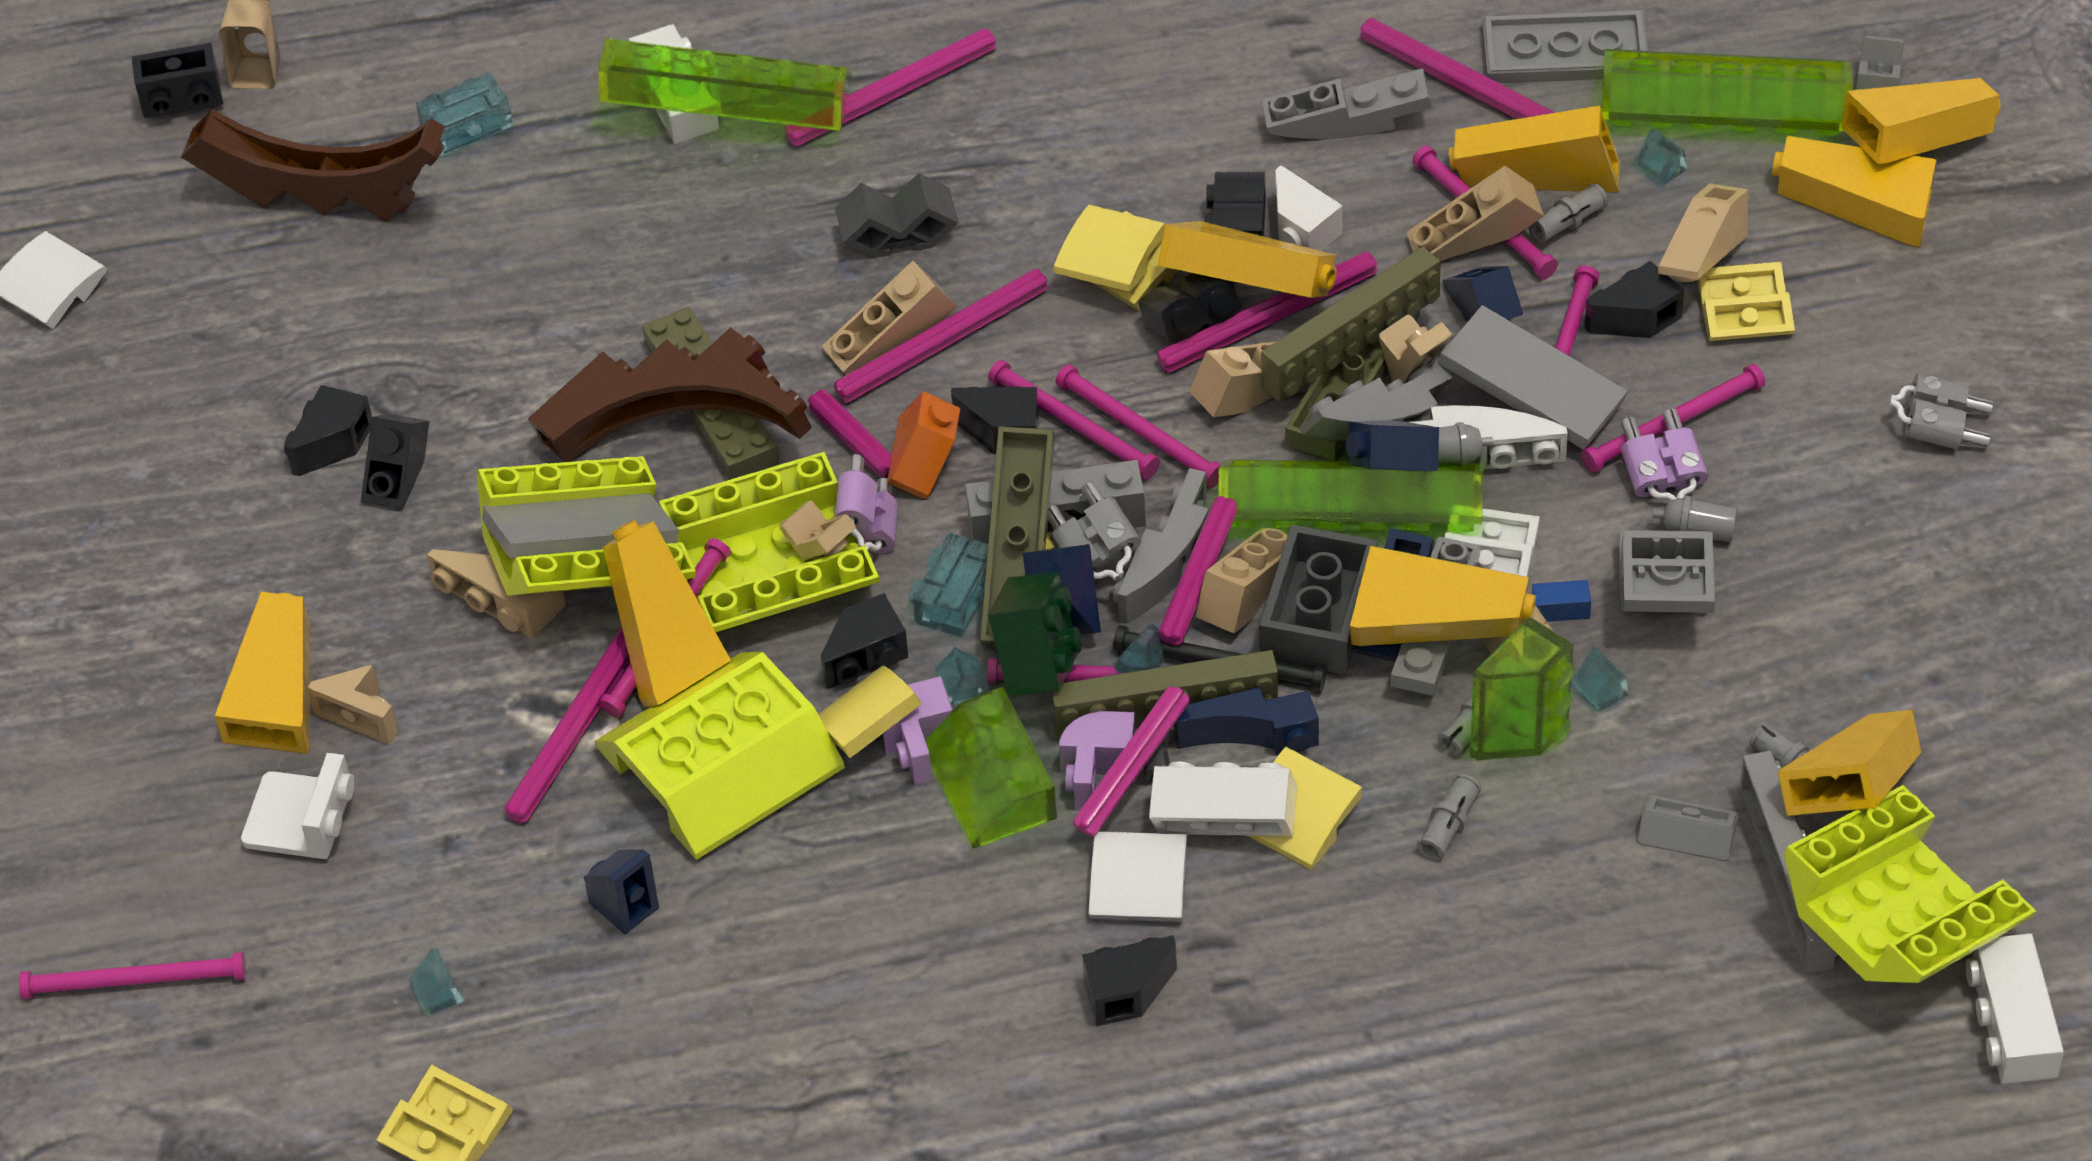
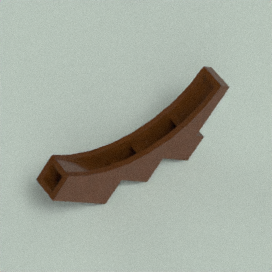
(321, 176)
(669, 380)

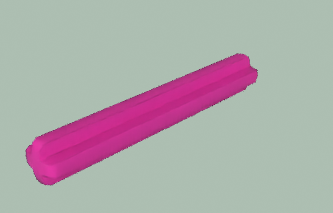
(1202, 558)
(1131, 761)

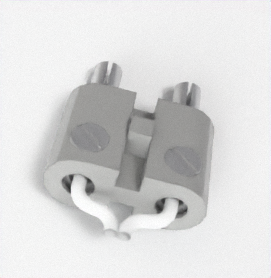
(1939, 412)
(1103, 528)

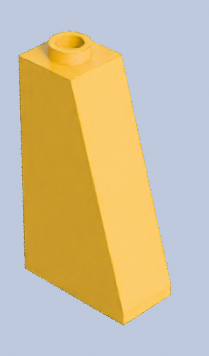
(1919, 117)
(1547, 150)
(1853, 187)
(1247, 258)
(1435, 600)
(659, 615)
(267, 688)
(1852, 766)

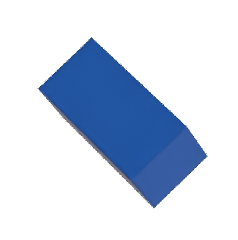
(1563, 600)

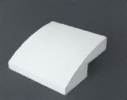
(48, 278)
(1504, 539)
(1138, 876)

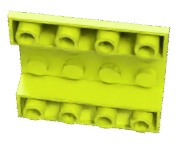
(556, 483)
(764, 569)
(726, 751)
(1890, 898)

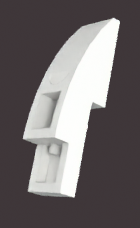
(1517, 436)

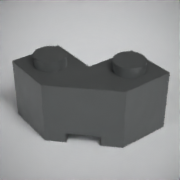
(914, 216)

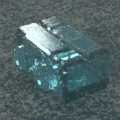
(467, 111)
(951, 586)

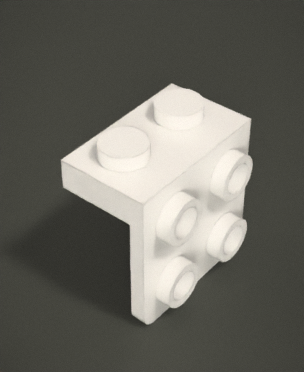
(300, 811)

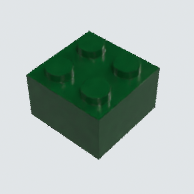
(1034, 633)

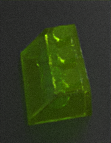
(1522, 695)
(990, 770)

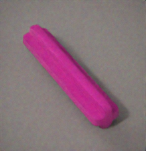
(850, 432)

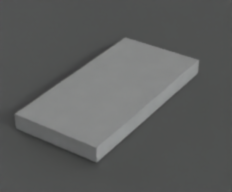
(1557, 44)
(1532, 375)
(572, 523)

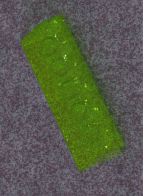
(723, 84)
(1725, 91)
(1347, 493)

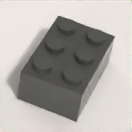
(1314, 598)

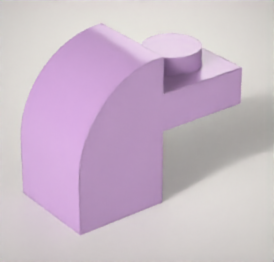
(909, 734)
(1091, 748)

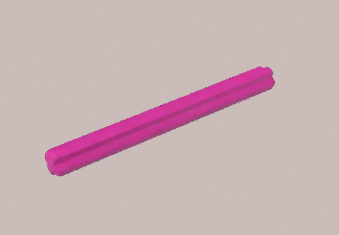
(1450, 71)
(904, 81)
(1259, 316)
(940, 336)
(568, 731)

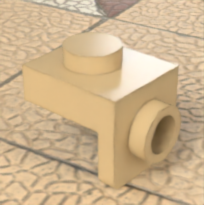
(813, 534)

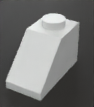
(1305, 213)

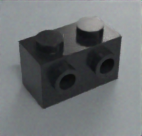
(177, 80)

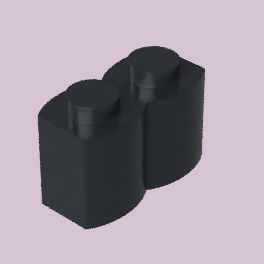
(1238, 201)
(1185, 308)

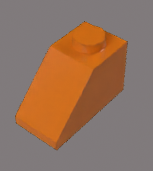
(922, 444)

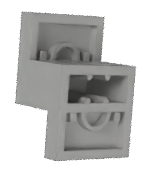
(1666, 571)

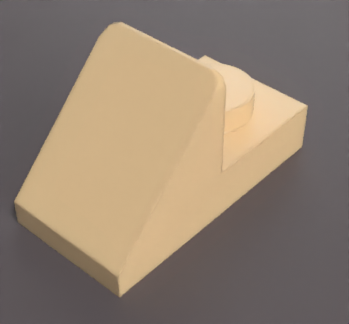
(1410, 346)
(354, 704)

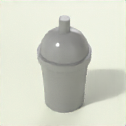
(1460, 444)
(1696, 515)

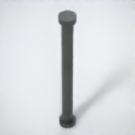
(1194, 653)

